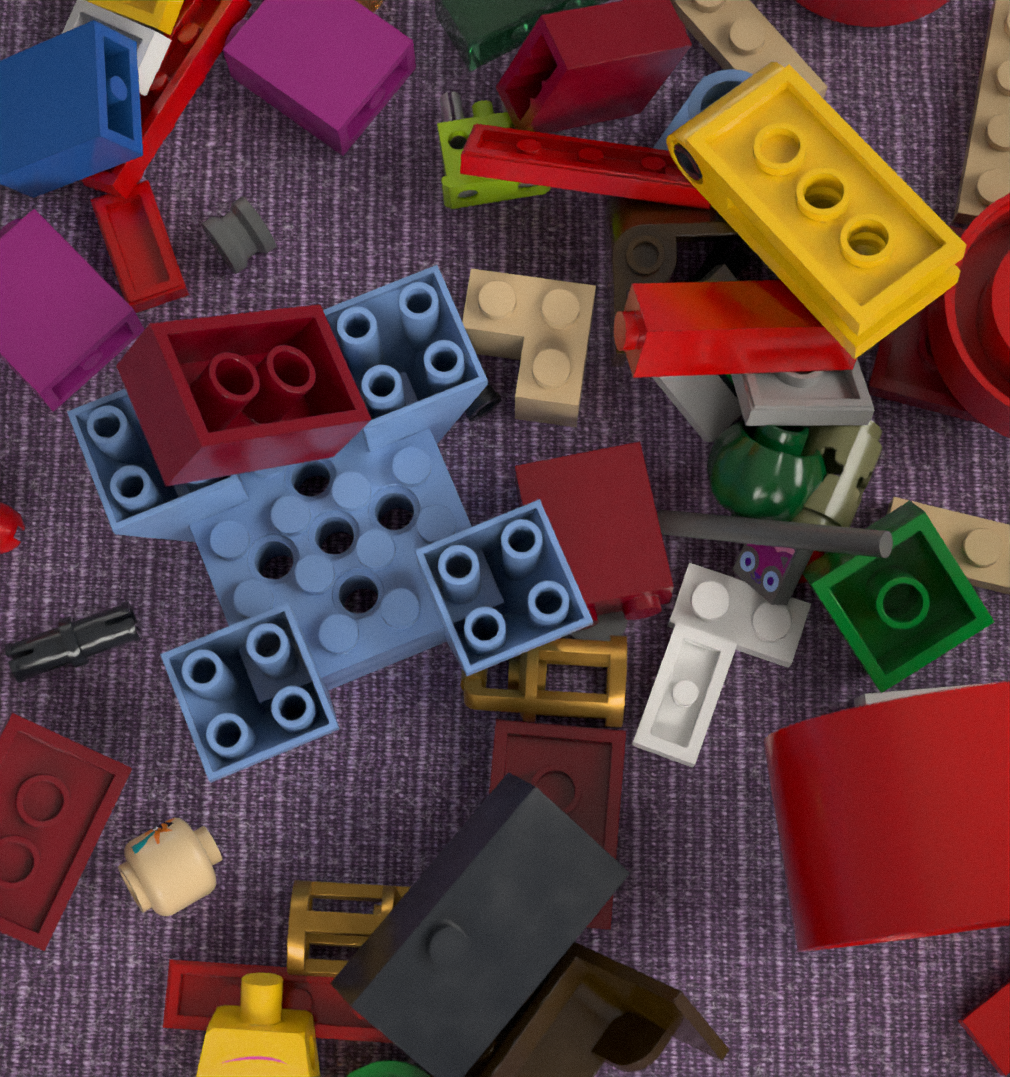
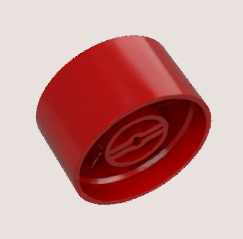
(896, 817)

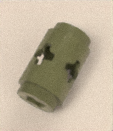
(853, 455)

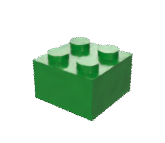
(899, 607)

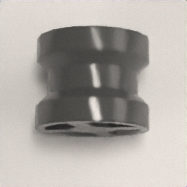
(239, 235)

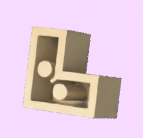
(541, 325)

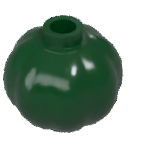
(762, 471)

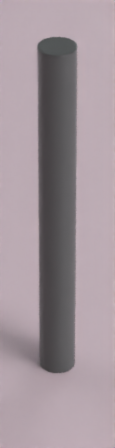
(776, 533)

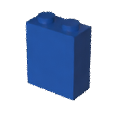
(69, 109)

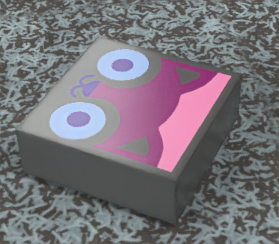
(772, 570)

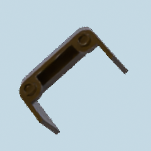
(644, 246)
(591, 1015)

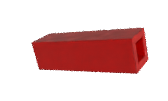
(723, 330)

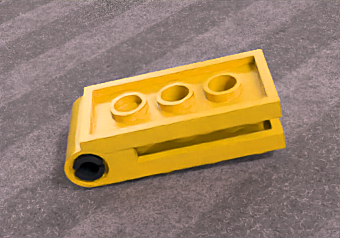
(818, 206)

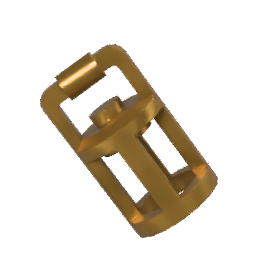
(528, 682)
(333, 928)

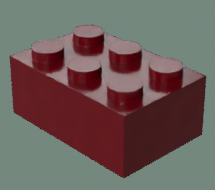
(241, 392)

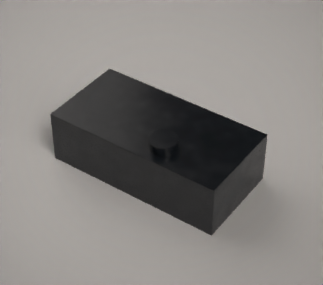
(480, 929)

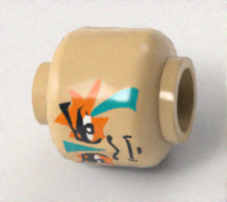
(170, 866)

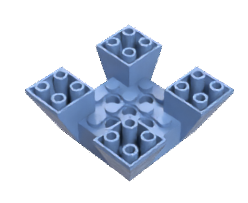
(436, 580)

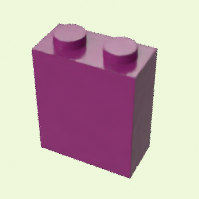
(321, 64)
(56, 312)

